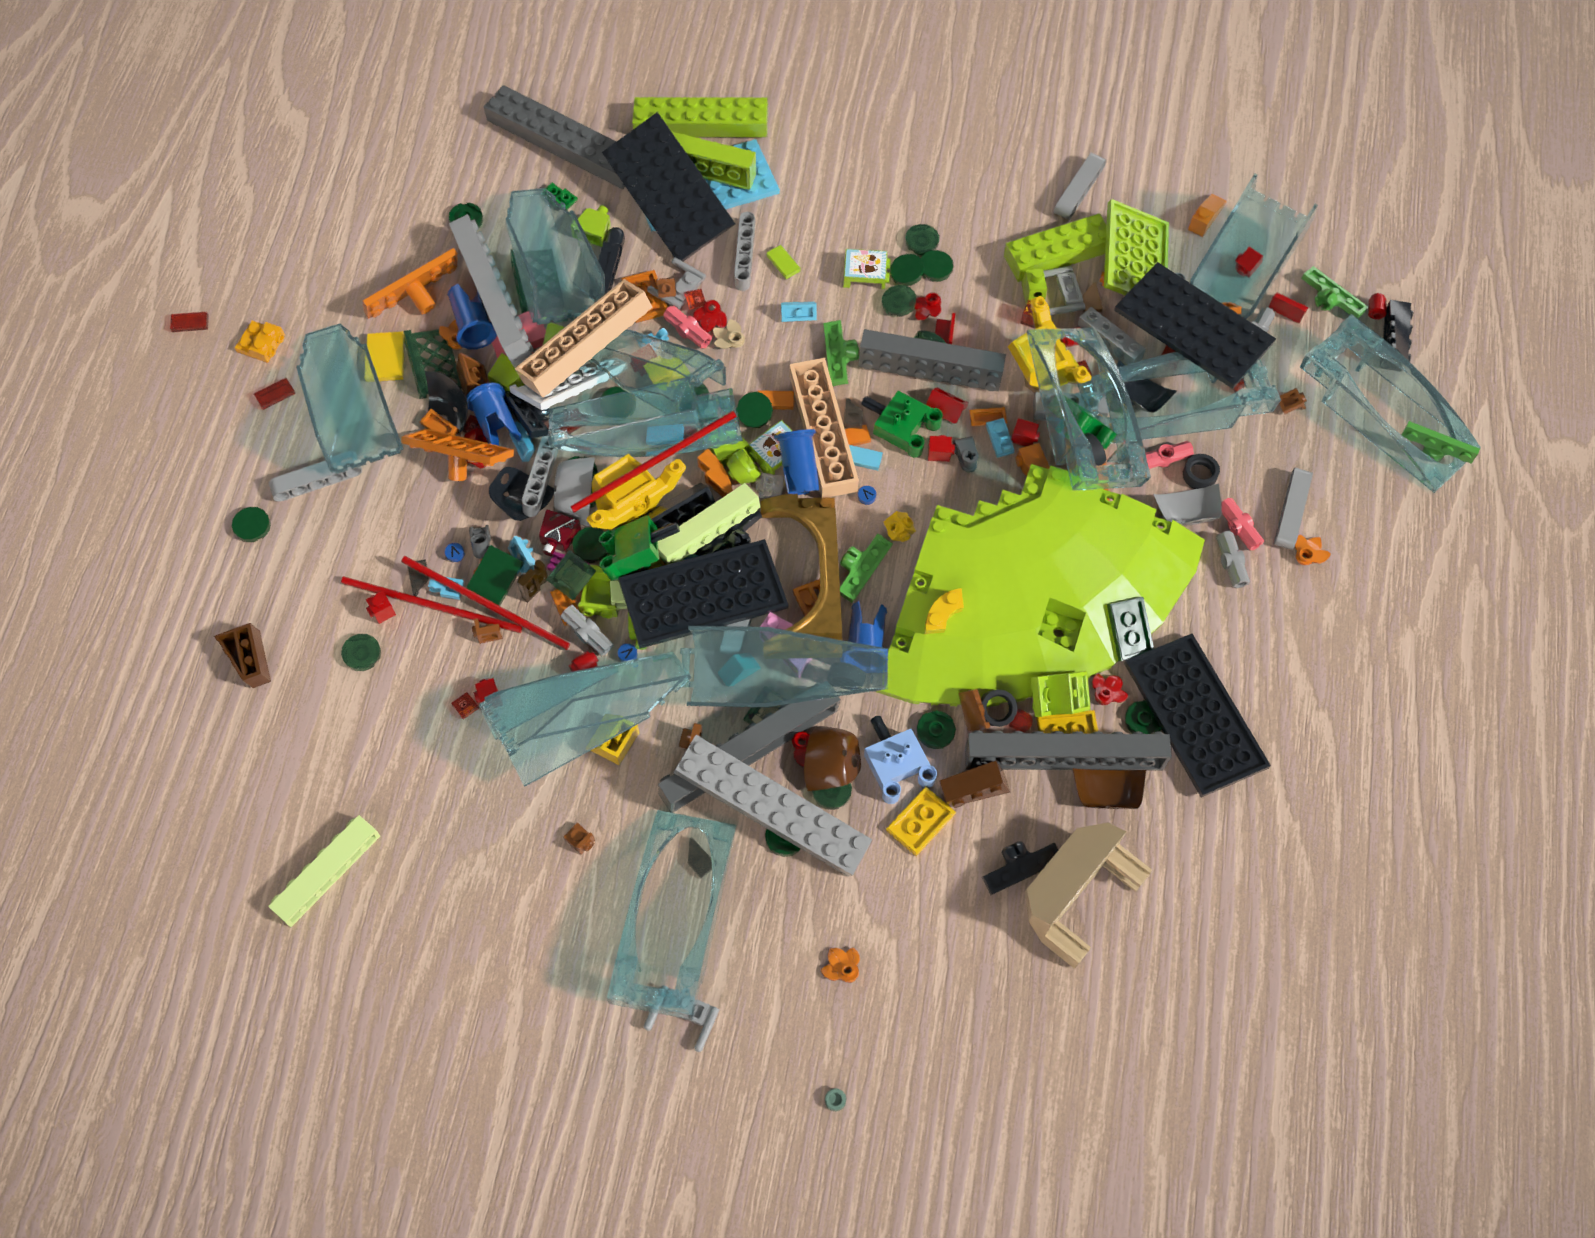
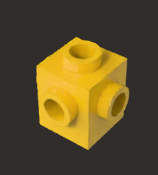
(899, 526)

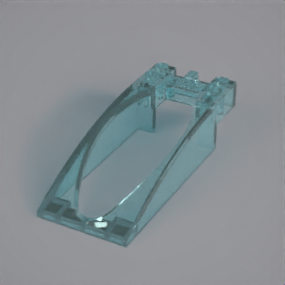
(1256, 399)
(1352, 406)
(642, 428)
(1066, 436)
(681, 1002)

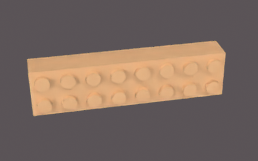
(583, 338)
(821, 412)

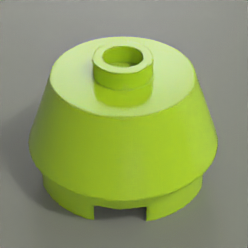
(742, 467)

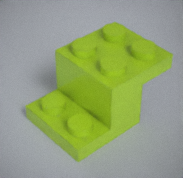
(1060, 694)

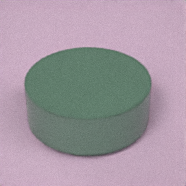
(835, 1100)

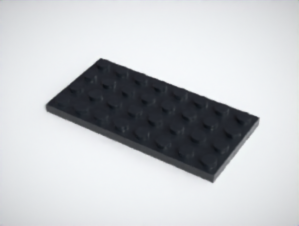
(668, 188)
(1195, 325)
(702, 592)
(1197, 715)

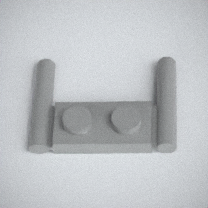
(689, 281)
(1069, 290)
(703, 1015)

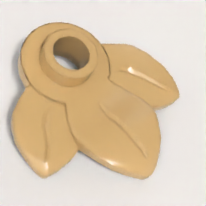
(726, 336)

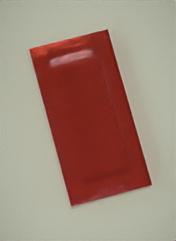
(189, 321)
(274, 393)

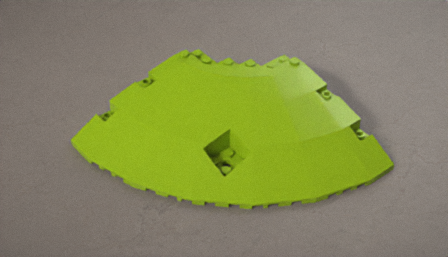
(1023, 573)

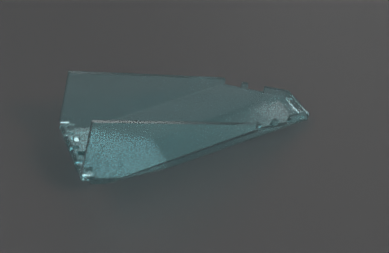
(1263, 228)
(552, 257)
(345, 400)
(577, 711)

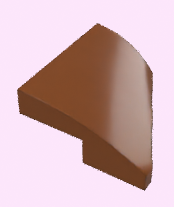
(973, 710)

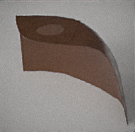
(824, 762)
(1110, 788)

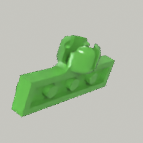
(1332, 294)
(839, 352)
(1438, 444)
(862, 565)

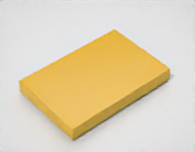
(387, 354)
(1068, 723)
(920, 821)

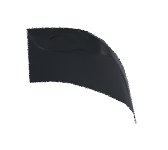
(1146, 394)
(445, 395)
(515, 487)

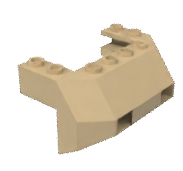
(1066, 878)

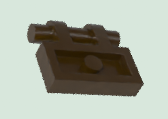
(530, 581)

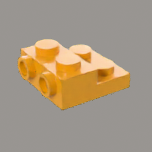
(260, 340)

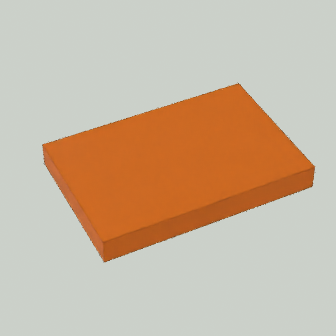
(643, 281)

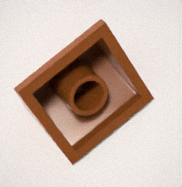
(470, 373)

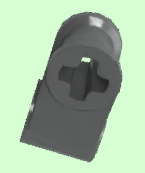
(966, 453)
(480, 540)

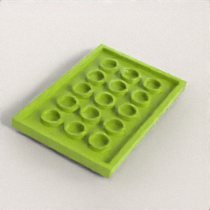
(1132, 246)

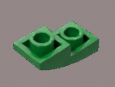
(562, 195)

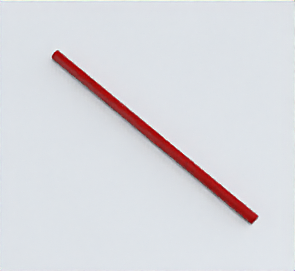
(653, 461)
(485, 602)
(431, 604)

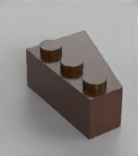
(246, 653)
(975, 785)

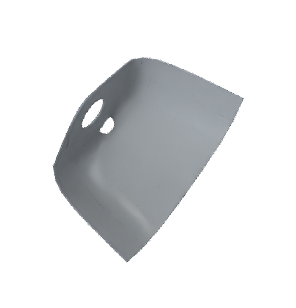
(571, 485)
(1191, 506)

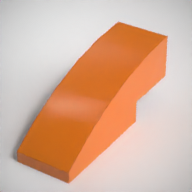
(715, 473)

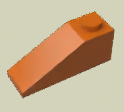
(1206, 214)
(1030, 455)

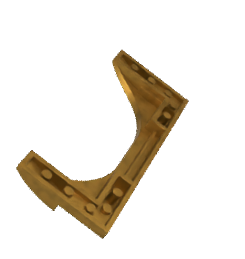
(819, 518)

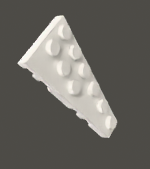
(572, 386)

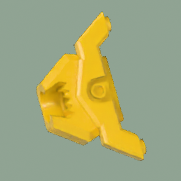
(1066, 365)
(633, 497)

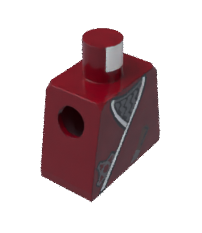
(557, 532)

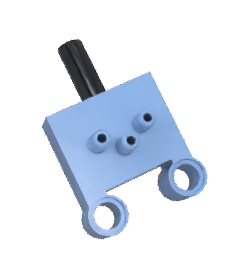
(896, 760)

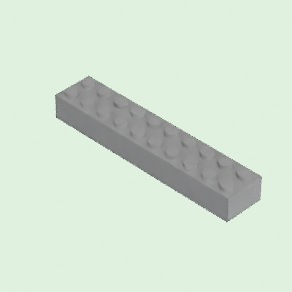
(491, 290)
(772, 806)

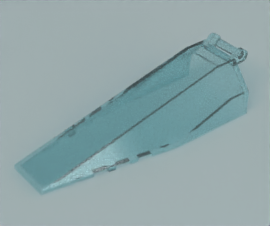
(656, 368)
(778, 667)

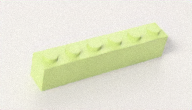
(709, 524)
(324, 870)

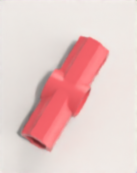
(687, 327)
(1173, 452)
(1241, 524)

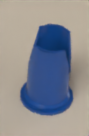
(471, 318)
(491, 411)
(799, 461)
(867, 633)

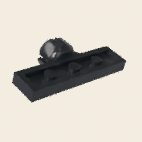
(528, 415)
(732, 537)
(1018, 866)

